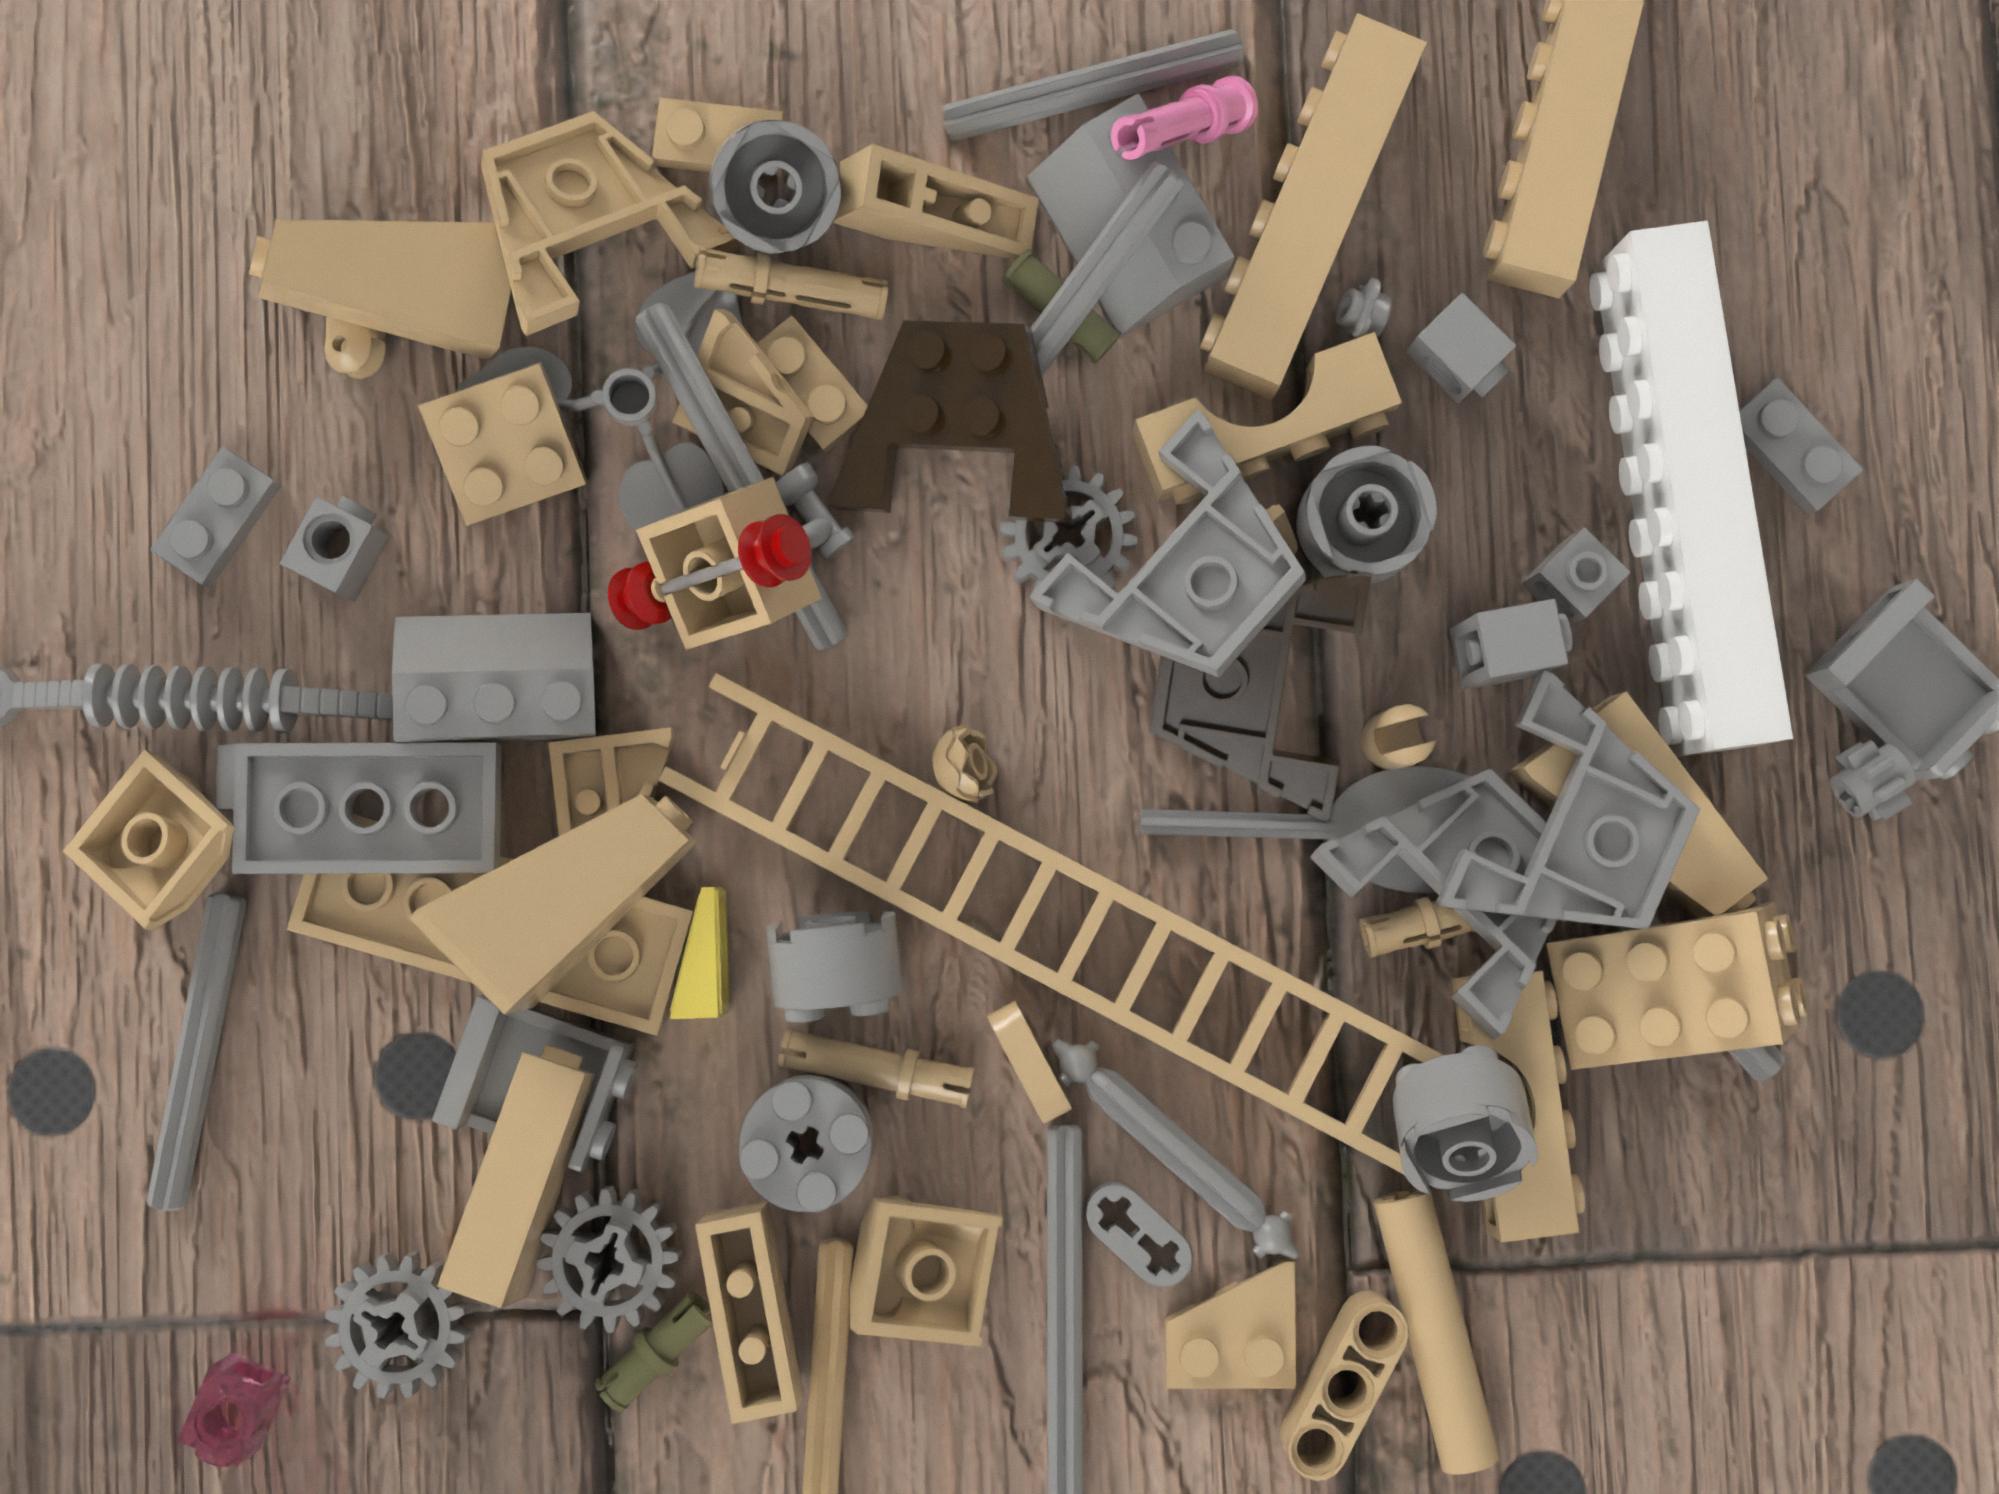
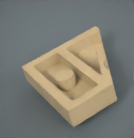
(753, 393)
(605, 772)
(1237, 1336)

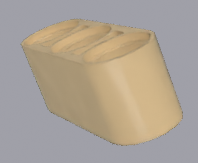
(1343, 1416)

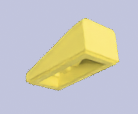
(704, 970)

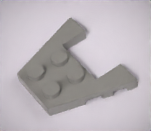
(1208, 581)
(1473, 816)
(1605, 840)

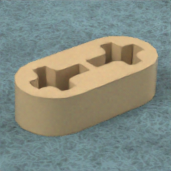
(1029, 1062)

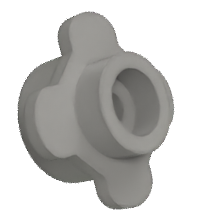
(1362, 311)

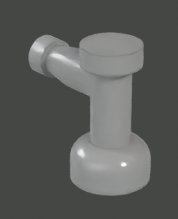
(821, 527)

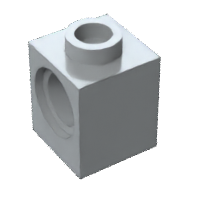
(1462, 350)
(309, 554)
(1576, 575)

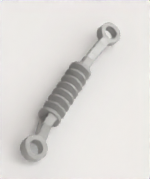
(179, 697)

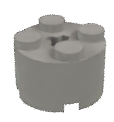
(810, 174)
(1378, 484)
(834, 964)
(1463, 1125)
(771, 1153)

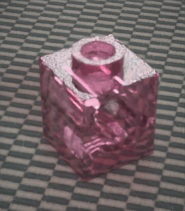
(256, 1394)

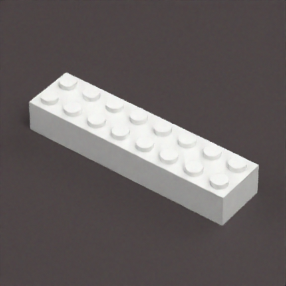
(1689, 492)

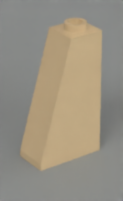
(396, 277)
(1714, 868)
(519, 1180)

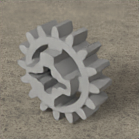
(1094, 514)
(635, 1265)
(375, 1314)

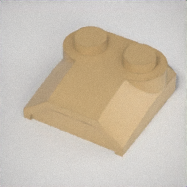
(153, 841)
(922, 1271)

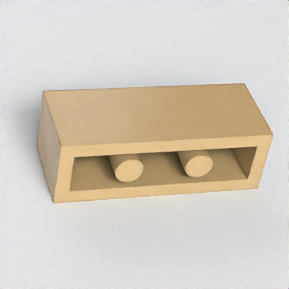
(750, 1312)

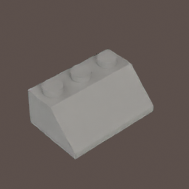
(1082, 191)
(493, 678)

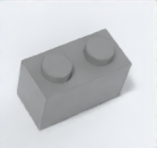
(1510, 643)

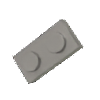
(1795, 447)
(215, 517)

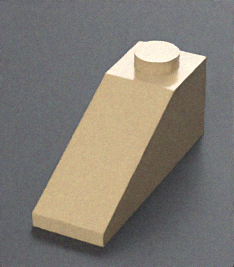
(932, 205)

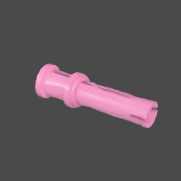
(1200, 115)

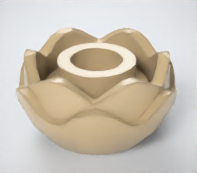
(963, 765)

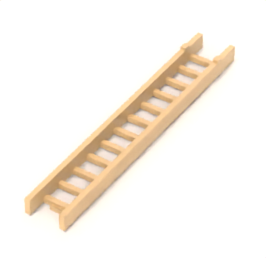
(746, 747)

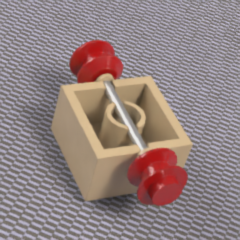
(718, 568)

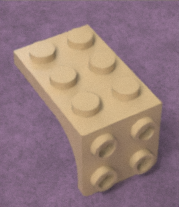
(1678, 988)

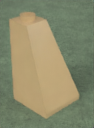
(548, 908)

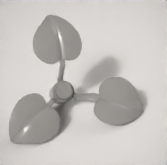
(684, 472)

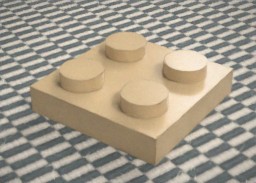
(503, 443)

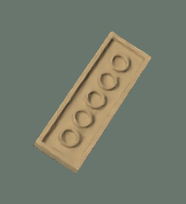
(619, 981)

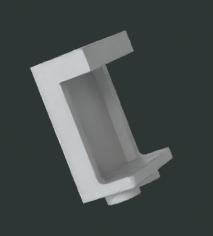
(1910, 683)
(490, 1058)

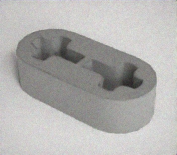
(1127, 1244)

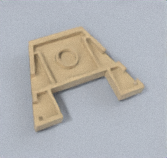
(573, 190)

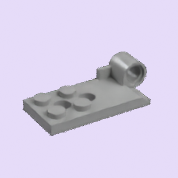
(299, 798)

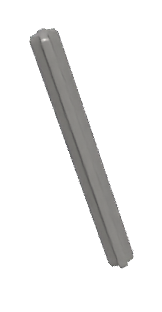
(722, 441)
(1064, 1310)

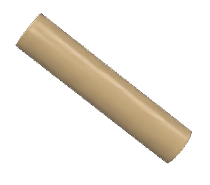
(1436, 1331)

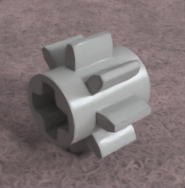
(1873, 780)

